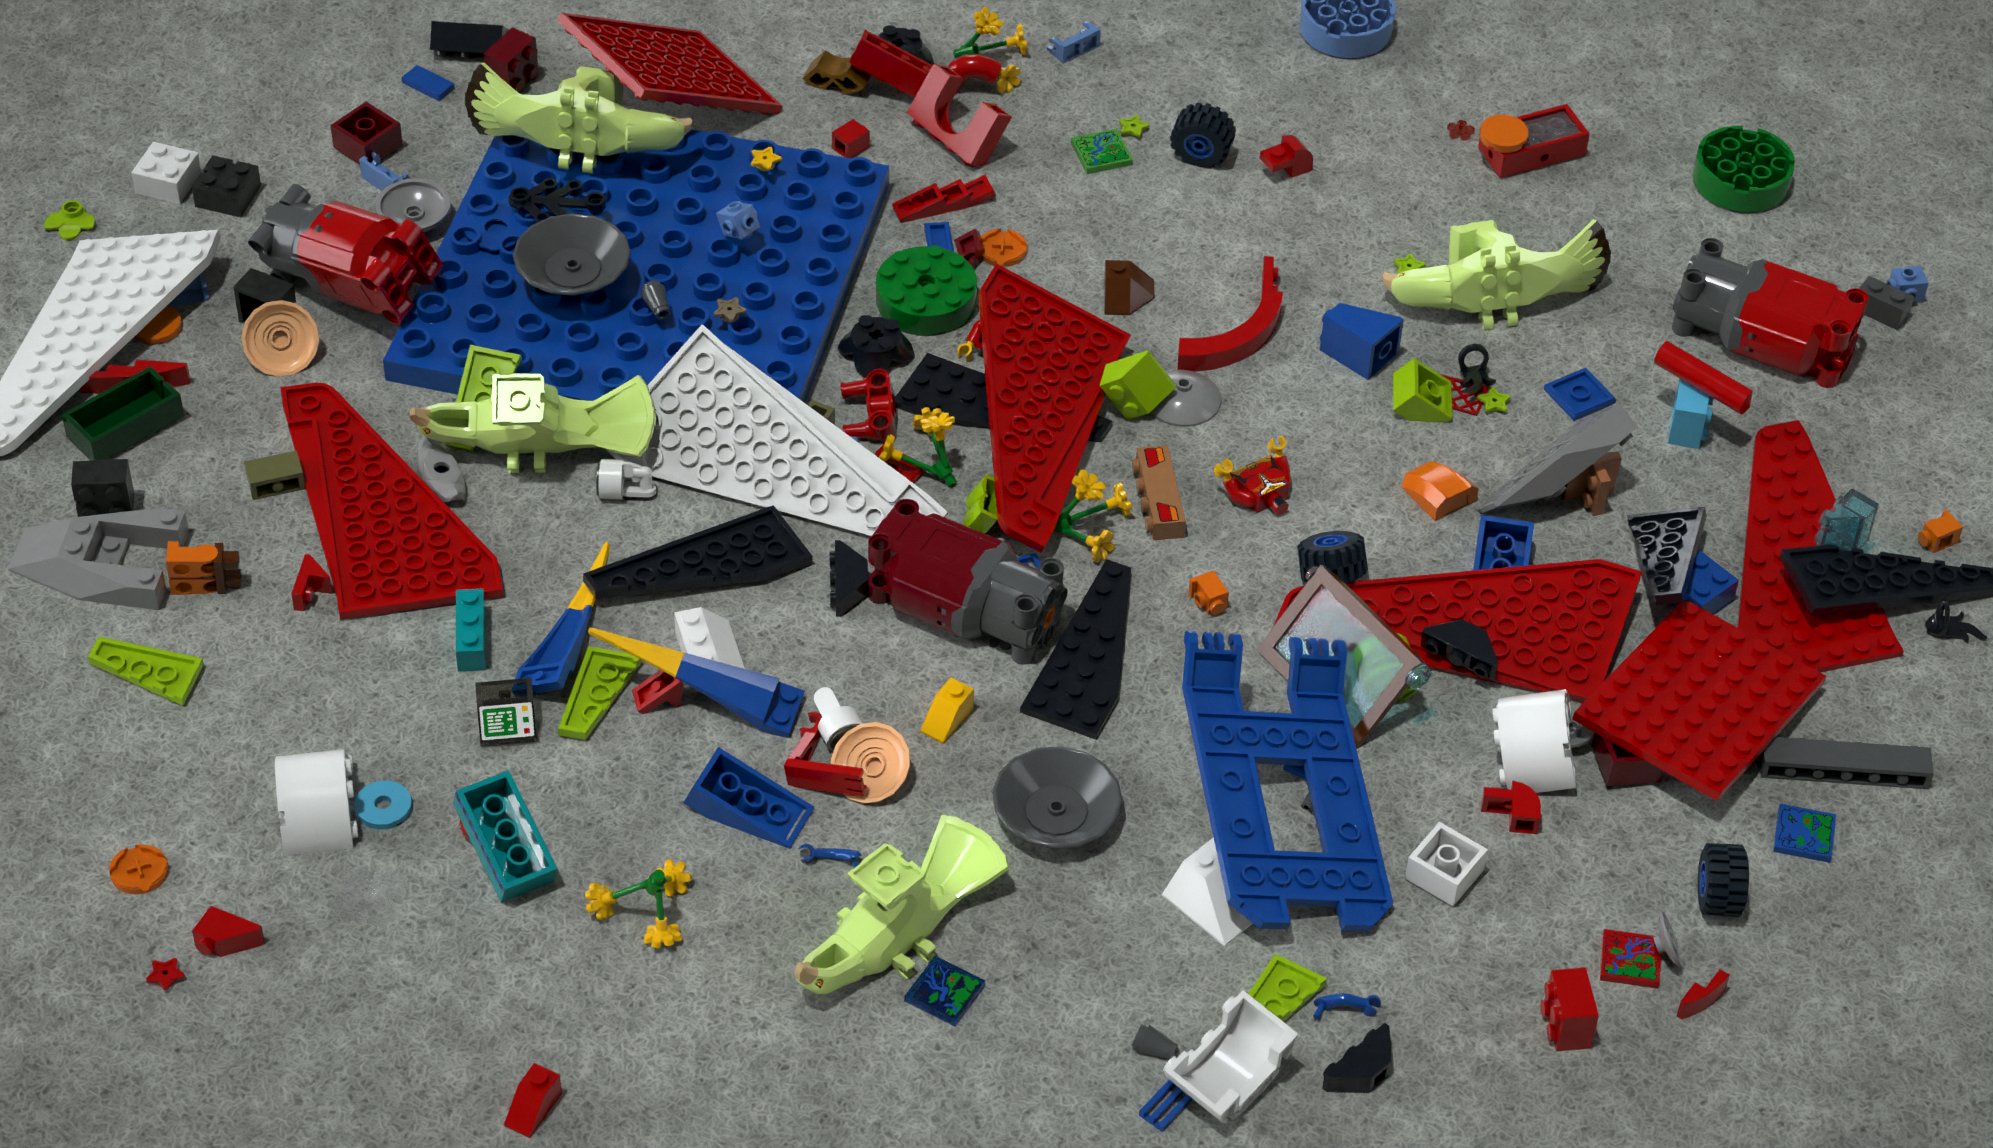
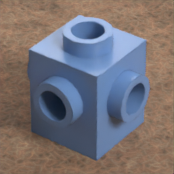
(738, 220)
(1910, 280)

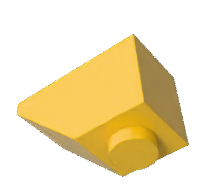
(948, 710)

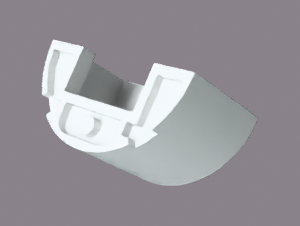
(1536, 740)
(315, 801)
(1235, 1059)

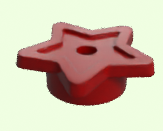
(165, 981)

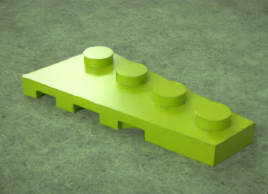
(478, 376)
(151, 668)
(595, 689)
(1286, 987)

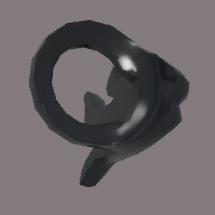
(1476, 374)
(1950, 626)

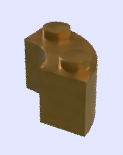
(835, 73)

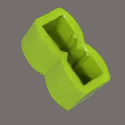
(981, 506)

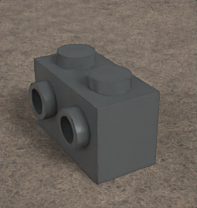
(1886, 303)

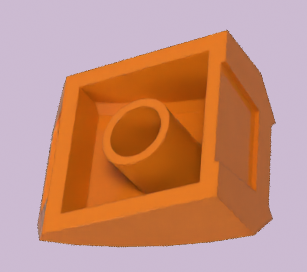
(1439, 489)

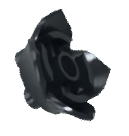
(907, 40)
(875, 344)

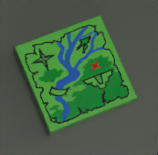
(1101, 151)

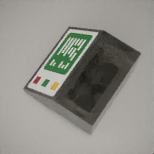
(506, 712)

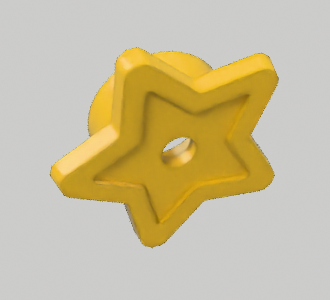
(765, 159)

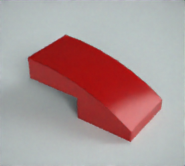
(1700, 998)

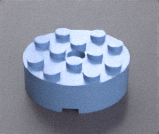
(1347, 26)

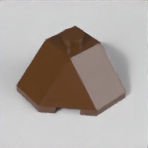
(1125, 287)

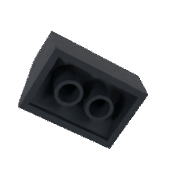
(463, 38)

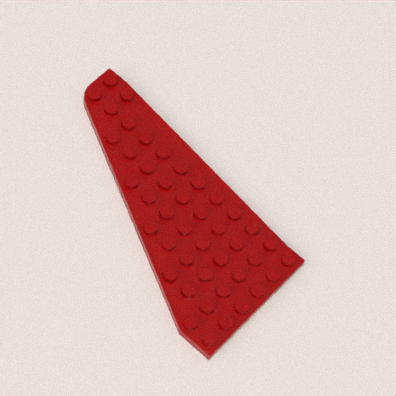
(1041, 396)
(1784, 513)
(378, 522)
(1545, 621)

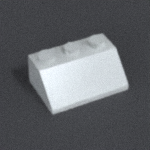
(706, 636)

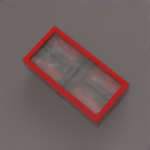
(1552, 138)

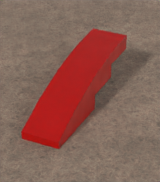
(937, 201)
(173, 372)

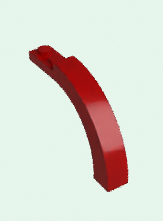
(1242, 341)

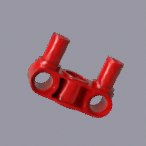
(880, 406)

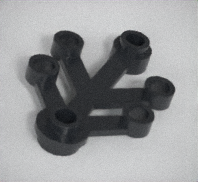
(525, 199)

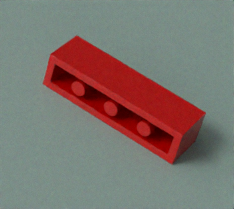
(889, 63)

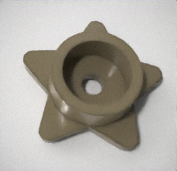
(729, 310)

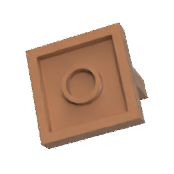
(1595, 483)

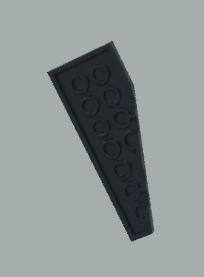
(959, 393)
(731, 553)
(1856, 581)
(1084, 670)

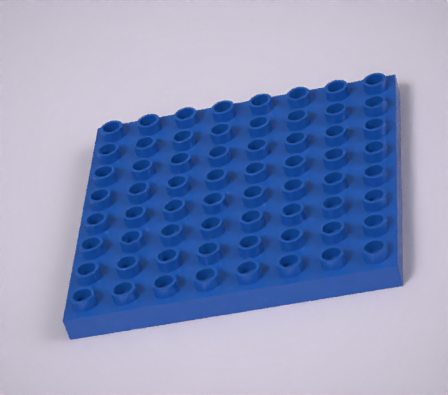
(787, 274)

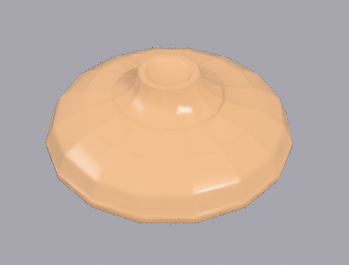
(280, 338)
(881, 755)

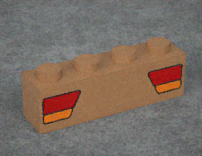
(1160, 493)

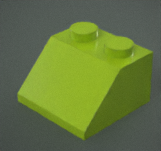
(1136, 384)
(1421, 393)

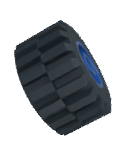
(1203, 135)
(1338, 551)
(1723, 879)

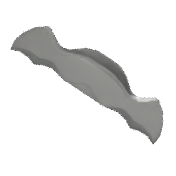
(447, 485)

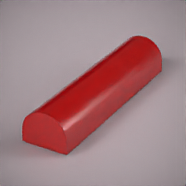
(1704, 377)

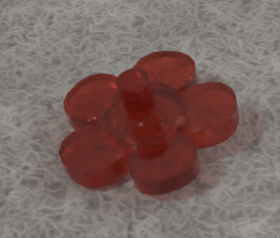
(1460, 129)

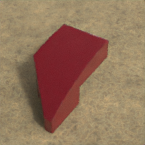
(970, 246)

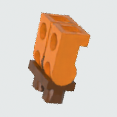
(202, 569)

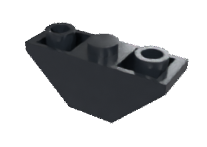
(848, 578)
(1463, 646)
(1362, 1065)

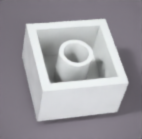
(166, 172)
(1446, 864)

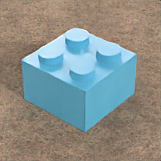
(1689, 416)

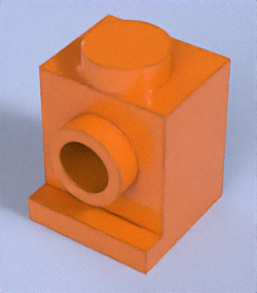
(1940, 532)
(1209, 593)

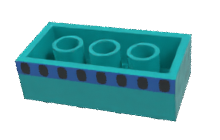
(504, 836)

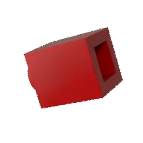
(850, 139)

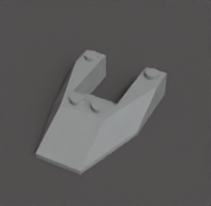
(1564, 459)
(87, 552)

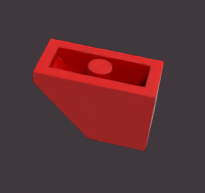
(225, 933)
(533, 1100)

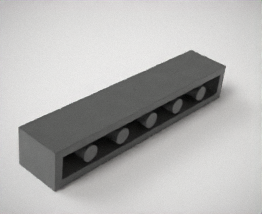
(1847, 763)

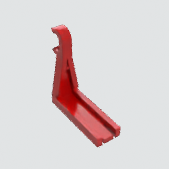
(819, 776)

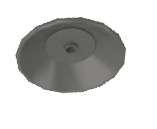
(571, 254)
(1060, 780)

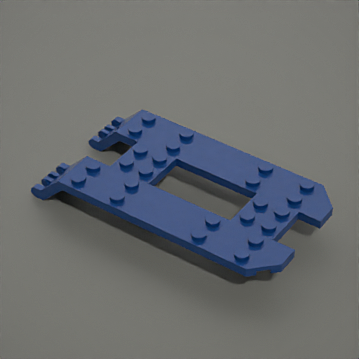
(1313, 735)

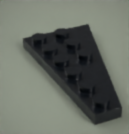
(1668, 549)

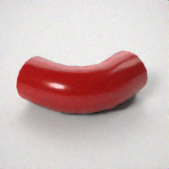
(976, 67)

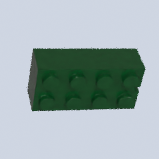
(123, 415)

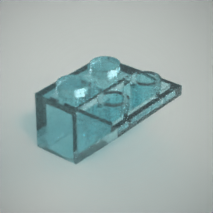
(1847, 522)

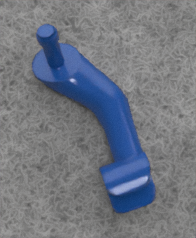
(832, 853)
(1341, 999)

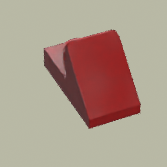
(309, 580)
(656, 690)

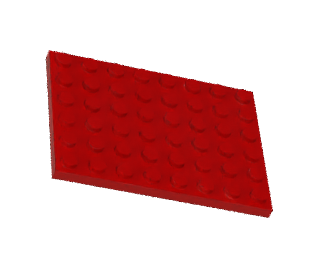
(669, 64)
(1699, 699)

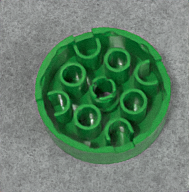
(1743, 169)
(926, 290)

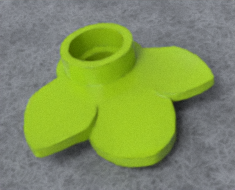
(70, 220)

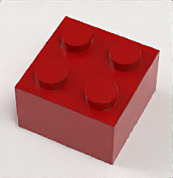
(1570, 1009)

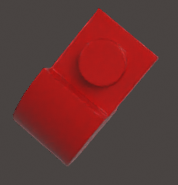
(1288, 155)
(1519, 802)

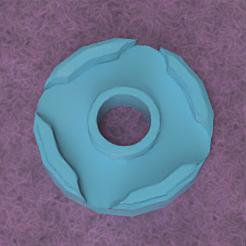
(383, 791)

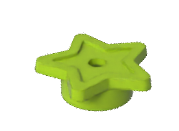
(1133, 131)
(1408, 260)
(1490, 405)

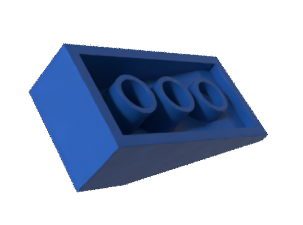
(1502, 543)
(747, 800)

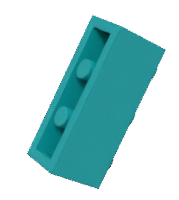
(470, 630)

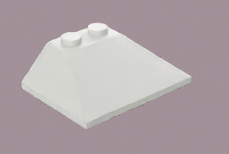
(1201, 896)

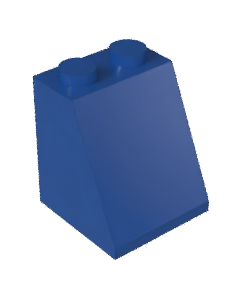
(1360, 338)

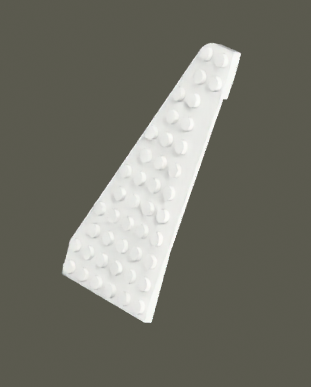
(90, 315)
(755, 442)

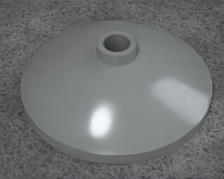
(415, 200)
(1191, 402)

